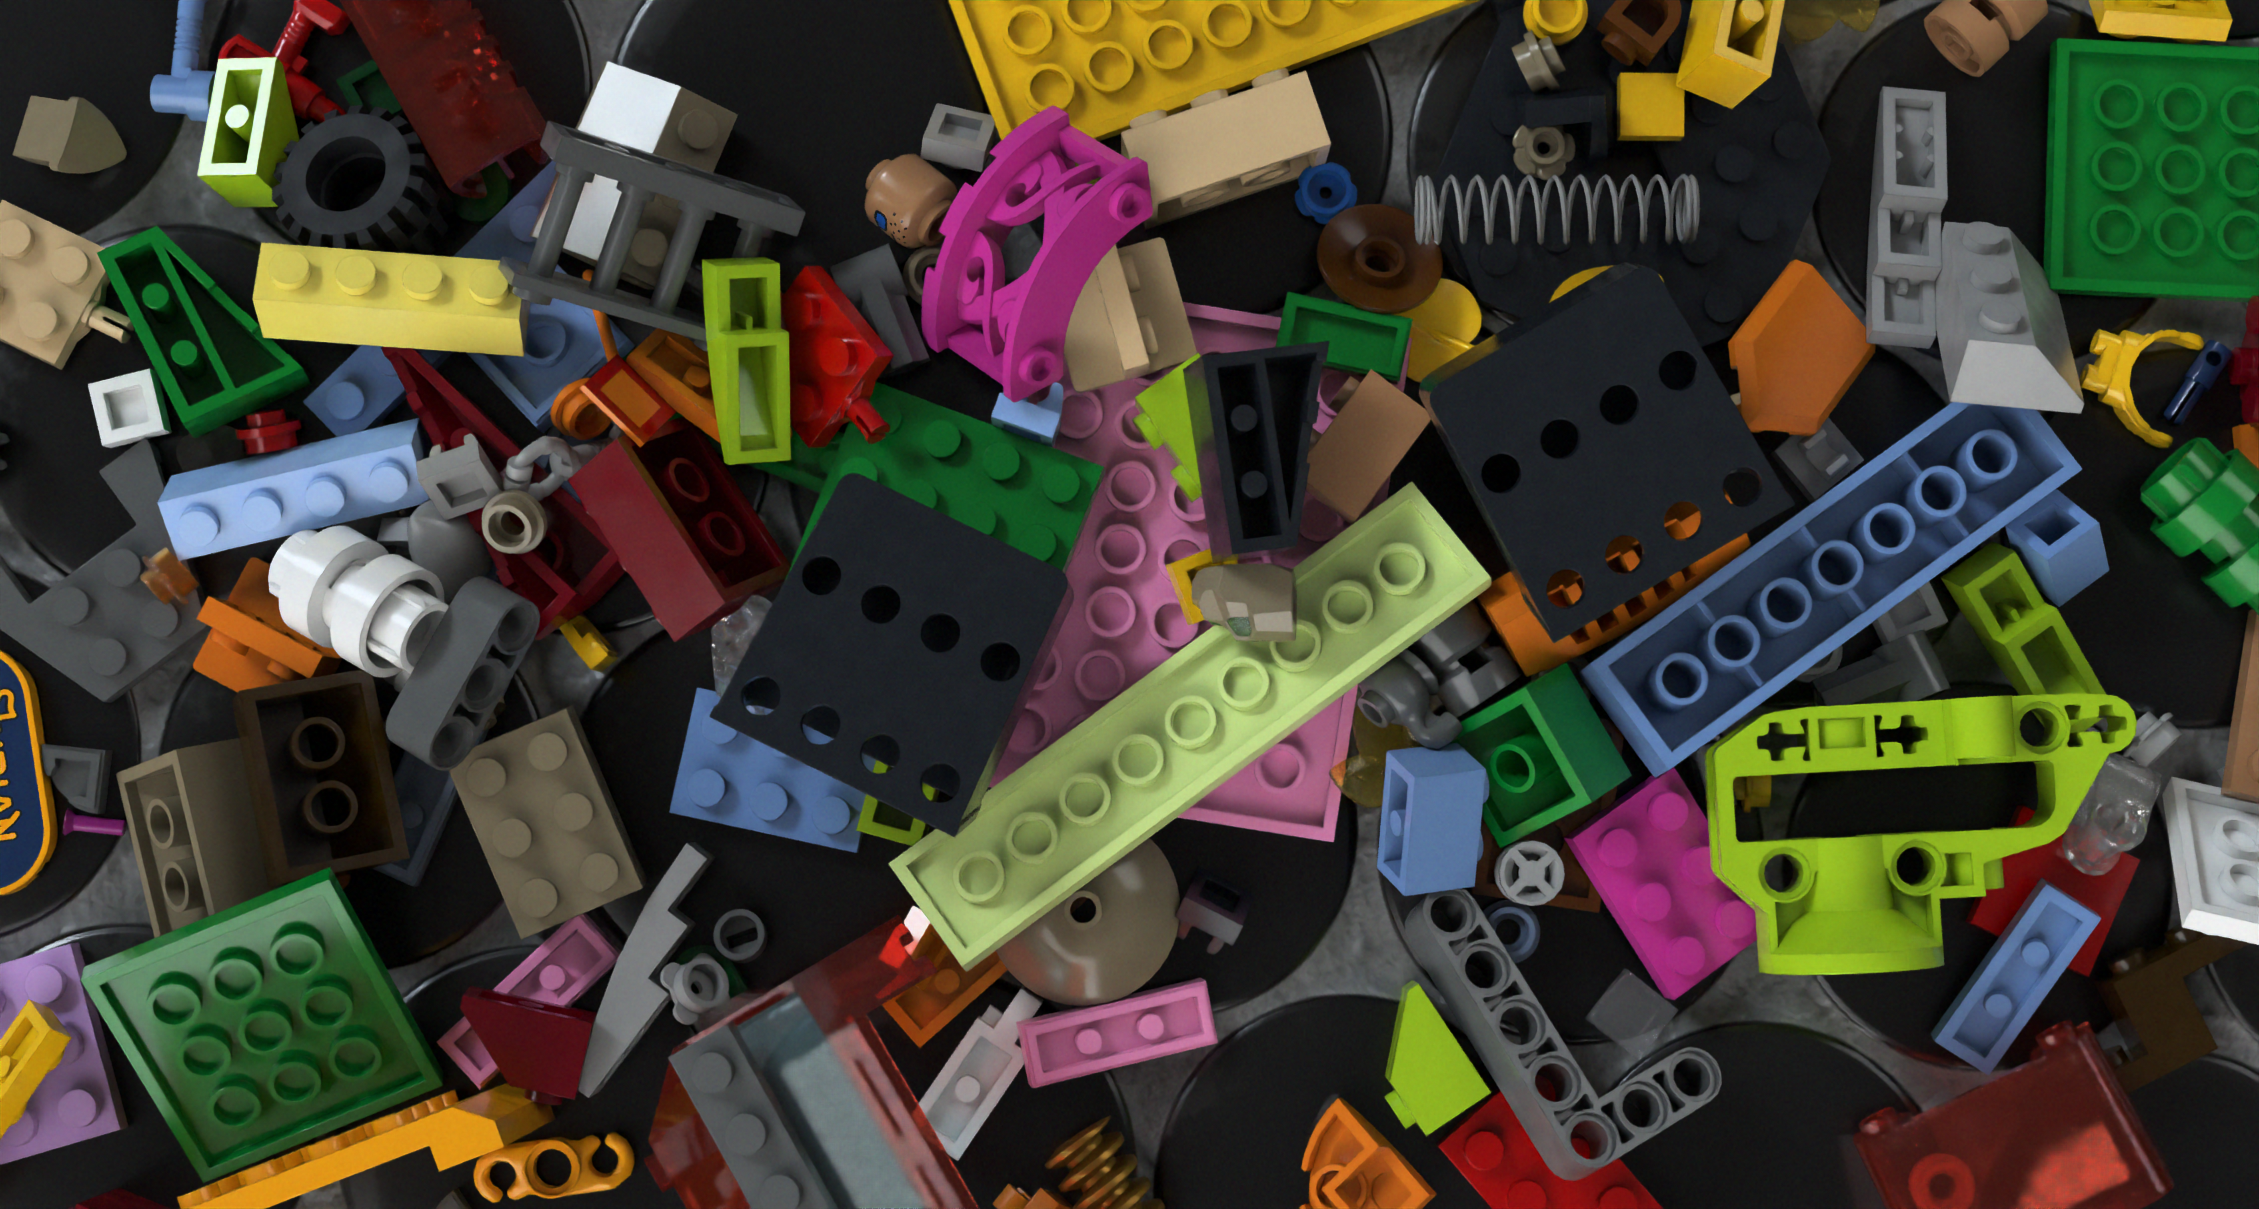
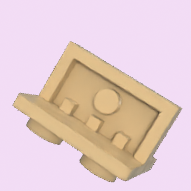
(1127, 319)

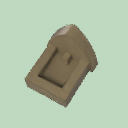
(68, 136)

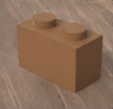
(1362, 443)

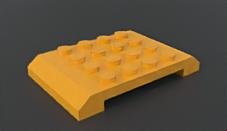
(449, 1126)

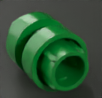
(2214, 507)

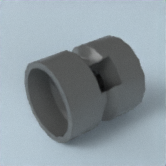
(1460, 635)

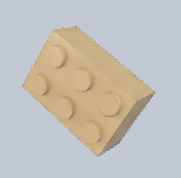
(1228, 144)

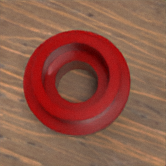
(268, 431)

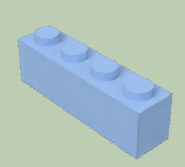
(294, 489)

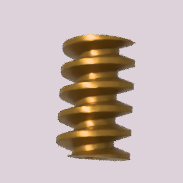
(1100, 1173)

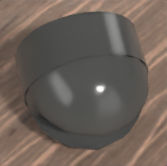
(735, 925)

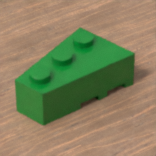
(196, 335)

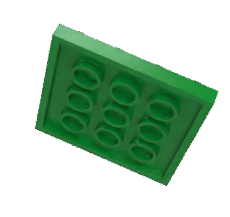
(2152, 170)
(972, 474)
(264, 1025)

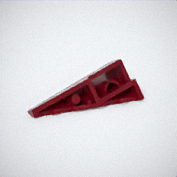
(573, 560)

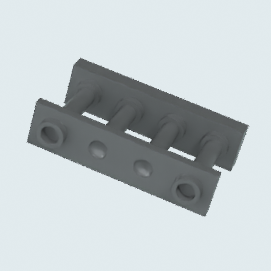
(639, 179)

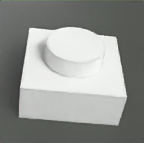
(129, 408)

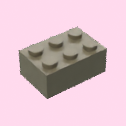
(547, 822)

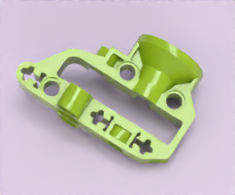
(1845, 895)

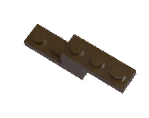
(2155, 1006)

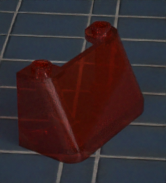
(2028, 1139)

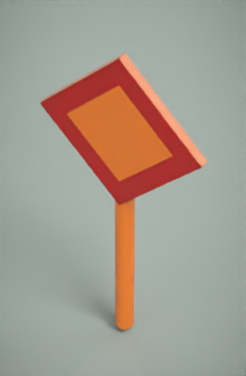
(622, 391)

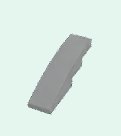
(1906, 217)
(635, 988)

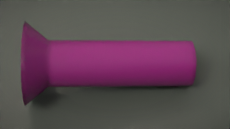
(92, 824)

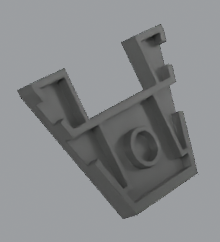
(102, 618)

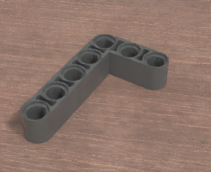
(1542, 1048)

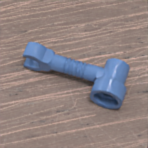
(186, 88)

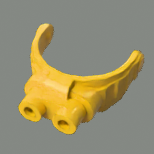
(2112, 374)

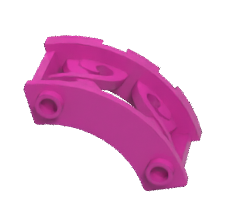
(1081, 224)

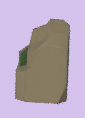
(1249, 600)

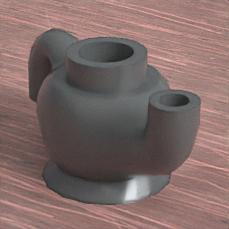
(1400, 696)

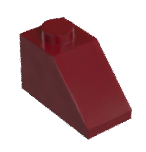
(532, 1041)

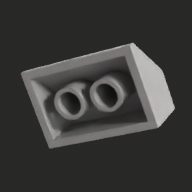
(2001, 324)

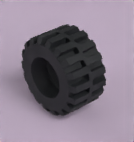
(340, 159)

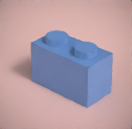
(1431, 819)

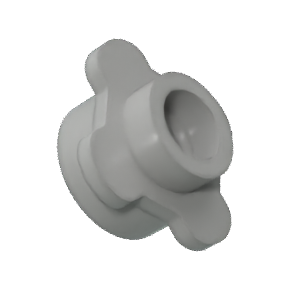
(708, 978)

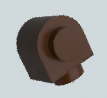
(1638, 28)

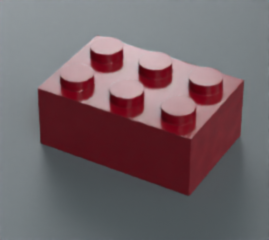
(680, 527)

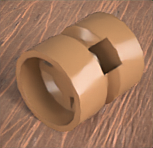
(1979, 31)

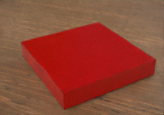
(2049, 862)

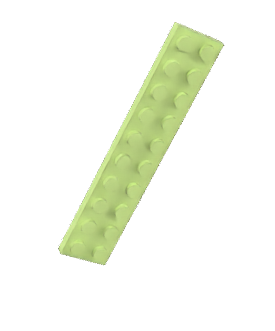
(1188, 729)

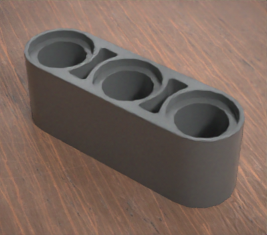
(462, 673)

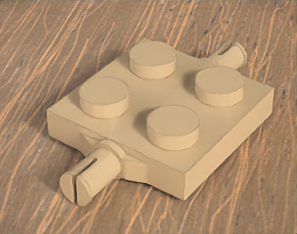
(51, 288)

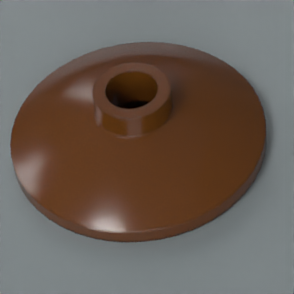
(1382, 240)

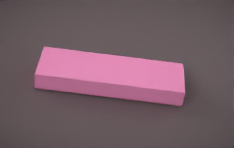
(554, 973)
(1117, 1032)

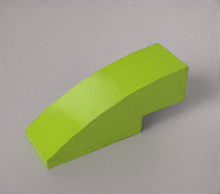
(748, 358)
(2019, 628)

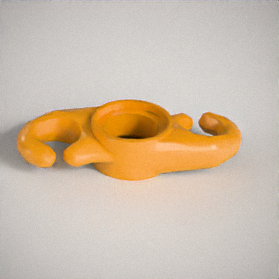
(583, 1176)

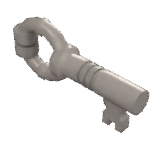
(563, 462)

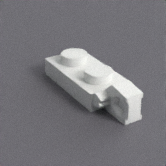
(978, 1074)

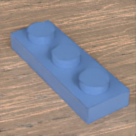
(2015, 976)

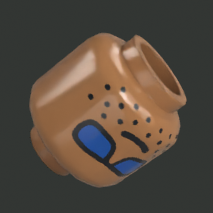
(909, 200)

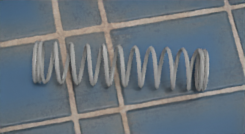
(1684, 192)

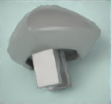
(439, 545)

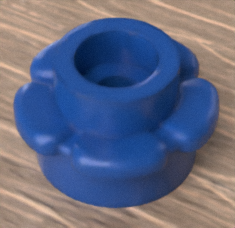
(1325, 176)

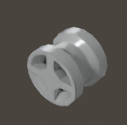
(1545, 873)

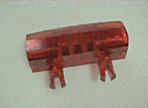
(451, 85)

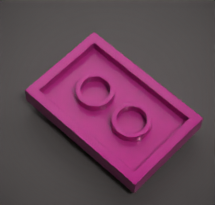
(1657, 881)

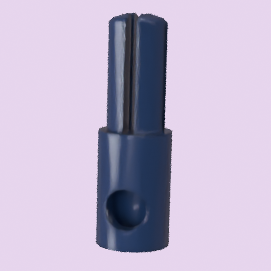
(2200, 375)

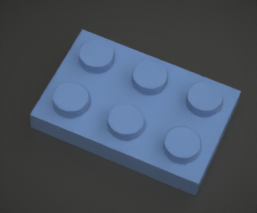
(759, 789)

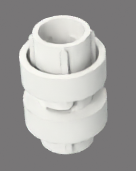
(357, 598)

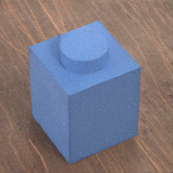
(2058, 547)

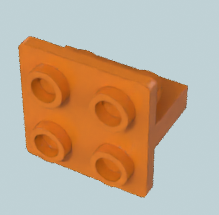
(252, 642)

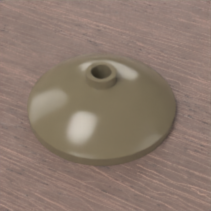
(1113, 950)

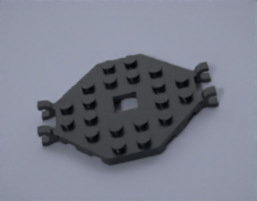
(1751, 163)

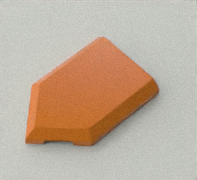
(1797, 354)

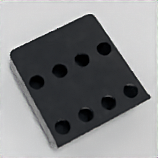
(1590, 433)
(902, 648)

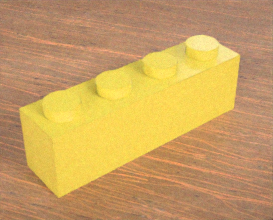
(388, 300)

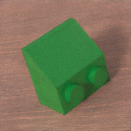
(1541, 755)

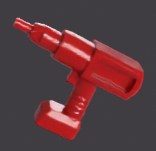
(306, 97)

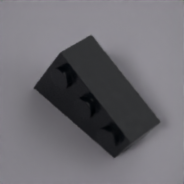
(1252, 444)

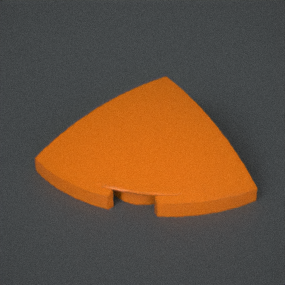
(1358, 1166)

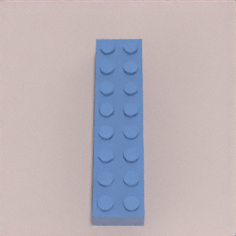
(1824, 576)

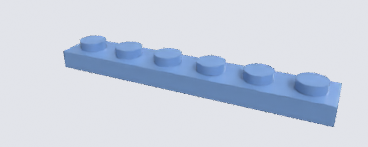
(366, 384)

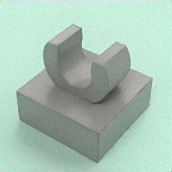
(1817, 459)
(459, 478)

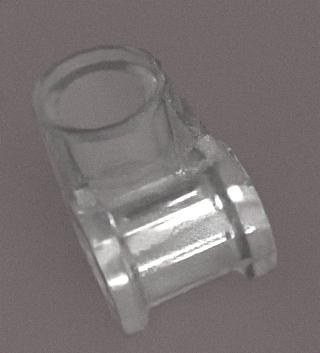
(2111, 815)

